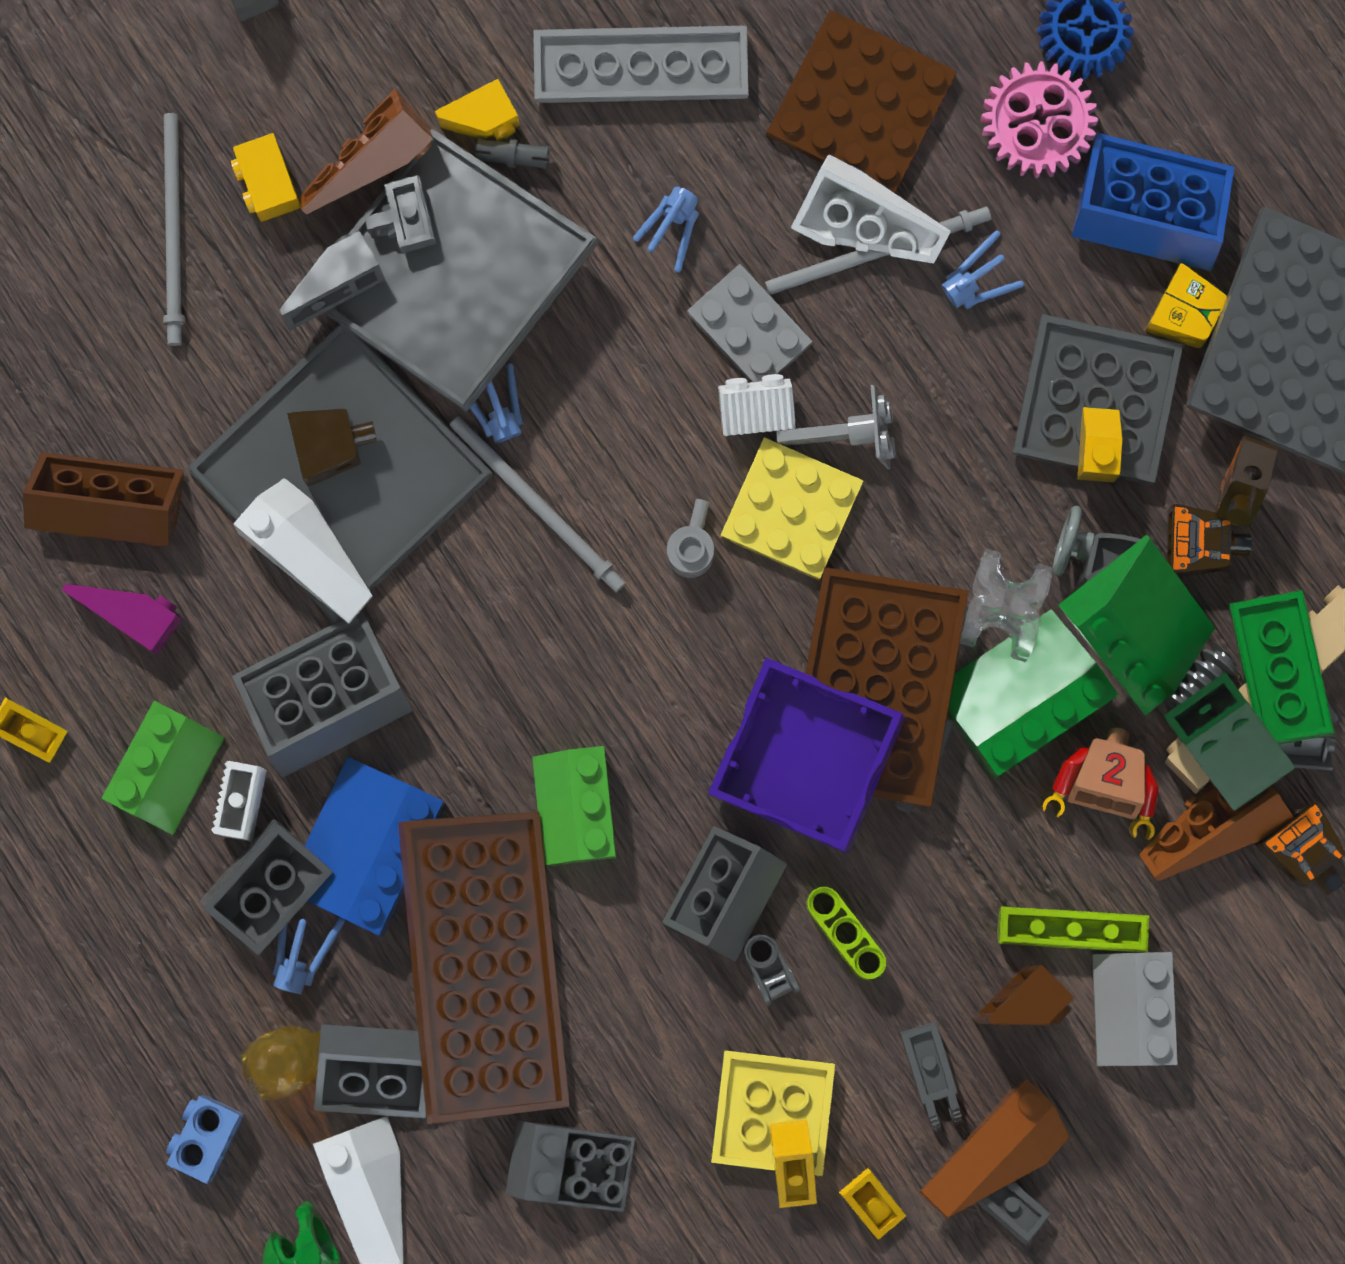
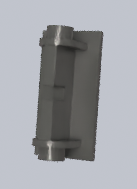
(1311, 753)

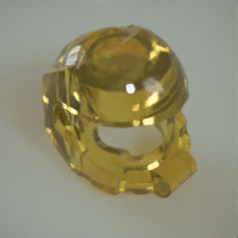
(281, 1062)

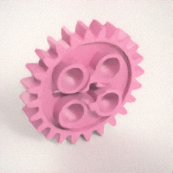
(1030, 90)

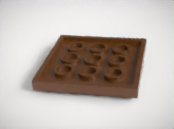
(861, 100)

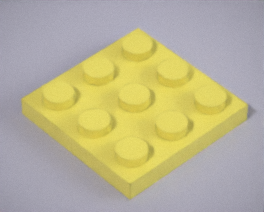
(791, 508)
(768, 1091)

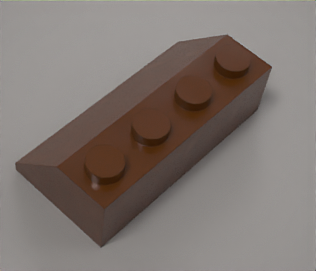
(103, 499)
(1028, 999)

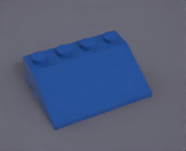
(1154, 202)
(362, 844)

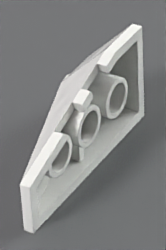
(863, 214)
(299, 541)
(367, 1189)

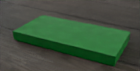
(1281, 666)

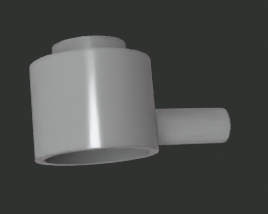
(690, 547)

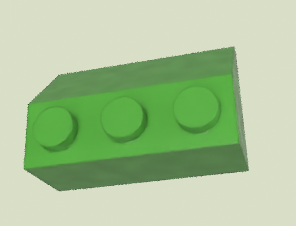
(163, 768)
(574, 806)

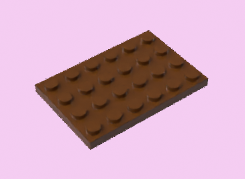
(897, 649)

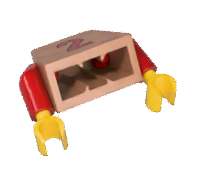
(1109, 779)

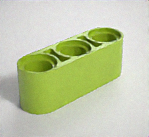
(862, 943)

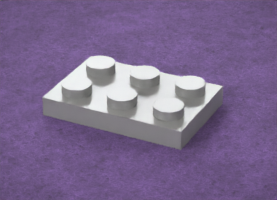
(749, 326)

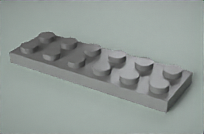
(640, 64)

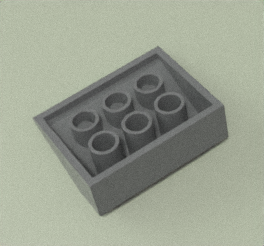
(321, 694)

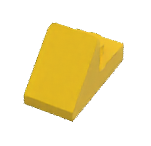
(30, 730)
(872, 1204)

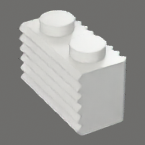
(756, 405)
(239, 801)

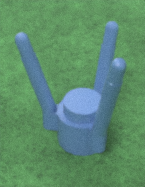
(676, 208)
(961, 287)
(502, 423)
(291, 973)

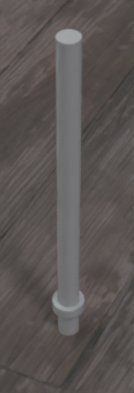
(963, 221)
(173, 319)
(601, 568)

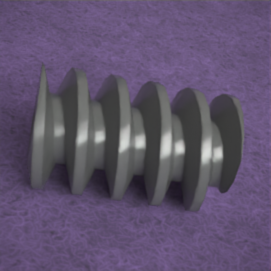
(1203, 672)

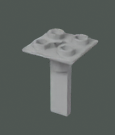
(859, 429)

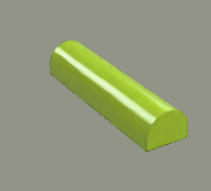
(1073, 929)

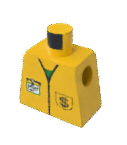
(1187, 309)

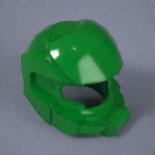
(312, 1243)

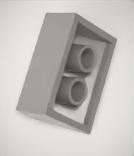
(1134, 1009)

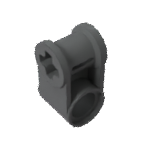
(770, 971)

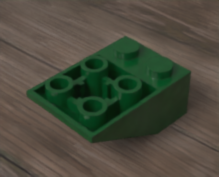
(1229, 741)

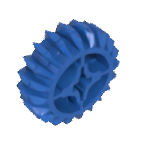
(1098, 30)

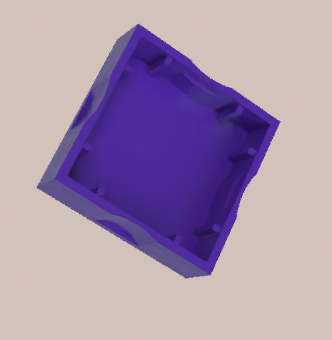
(807, 755)

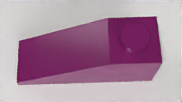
(133, 613)

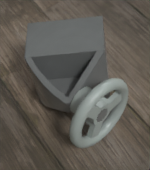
(1095, 550)

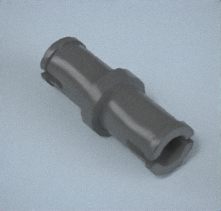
(513, 153)

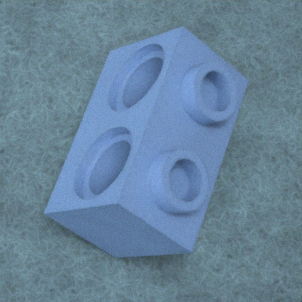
(213, 1143)

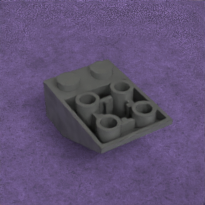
(570, 1166)

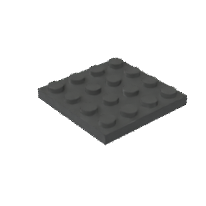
(1102, 369)

